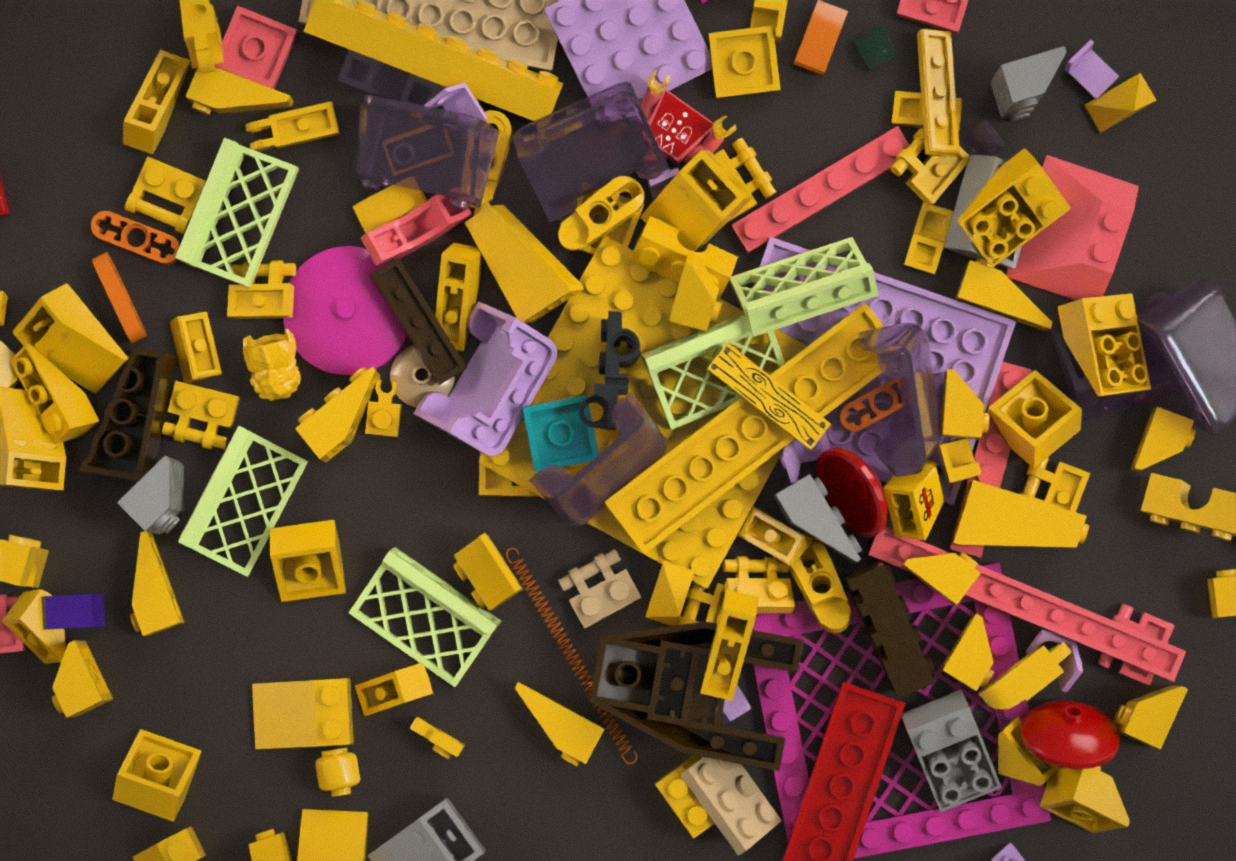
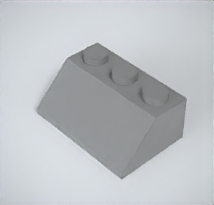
(1023, 82)
(977, 174)
(157, 497)

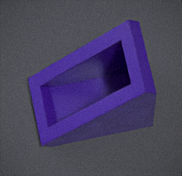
(73, 611)

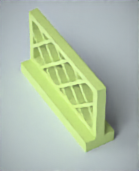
(210, 209)
(805, 298)
(698, 345)
(217, 487)
(439, 592)

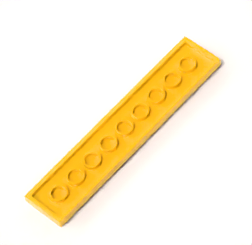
(743, 436)

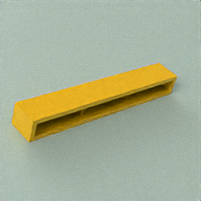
(434, 56)

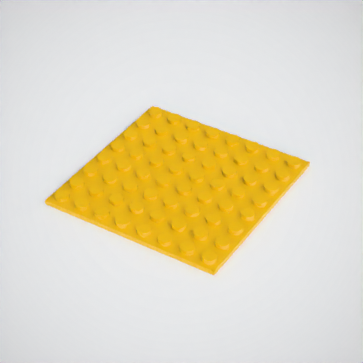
(646, 304)

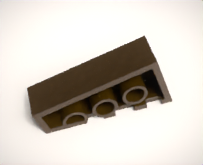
(134, 419)
(889, 629)

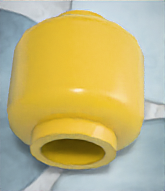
(337, 771)

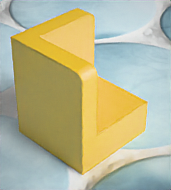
(769, 13)
(958, 461)

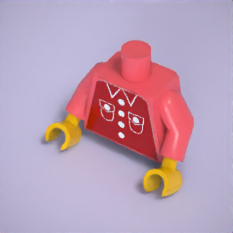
(677, 126)

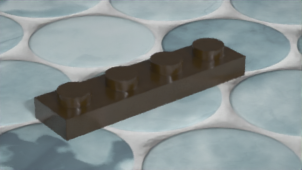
(418, 321)

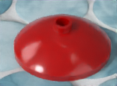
(854, 491)
(1070, 734)

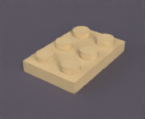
(731, 801)

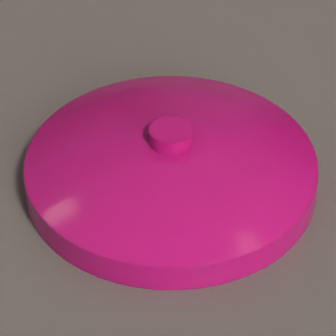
(341, 315)

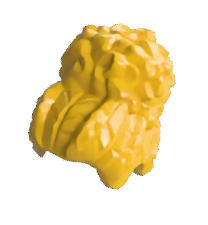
(272, 365)

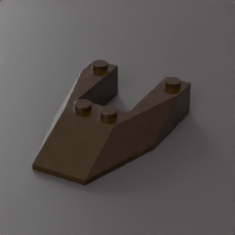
(656, 684)

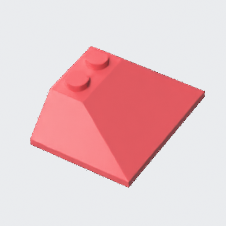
(1082, 246)

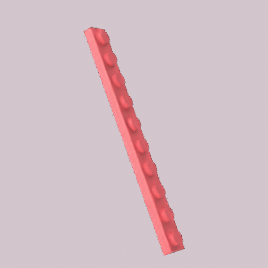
(1046, 610)

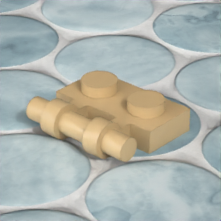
(604, 597)

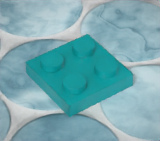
(558, 434)

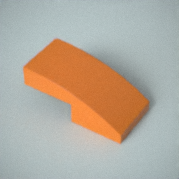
(820, 37)

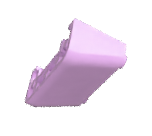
(496, 384)

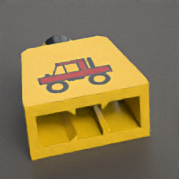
(915, 501)

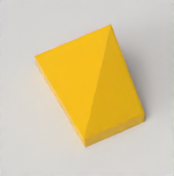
(1120, 103)
(669, 594)
(1017, 760)

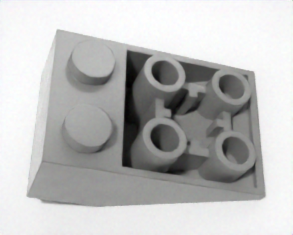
(809, 512)
(951, 750)
(433, 837)

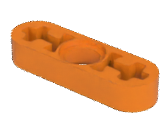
(117, 220)
(119, 297)
(857, 406)

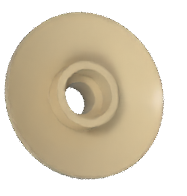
(409, 388)

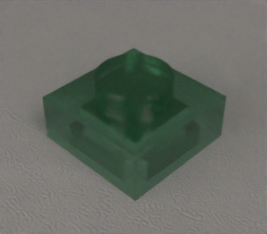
(874, 48)

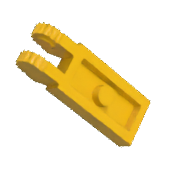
(296, 126)

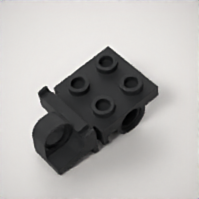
(609, 365)

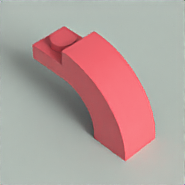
(413, 230)

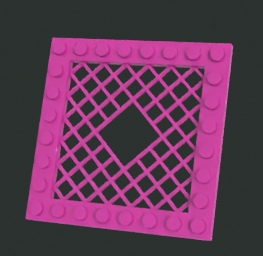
(915, 828)

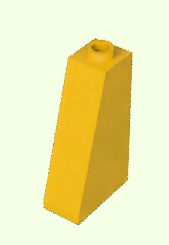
(520, 263)
(1013, 520)

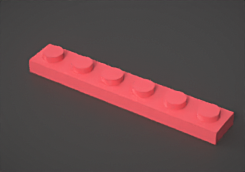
(820, 190)
(992, 449)

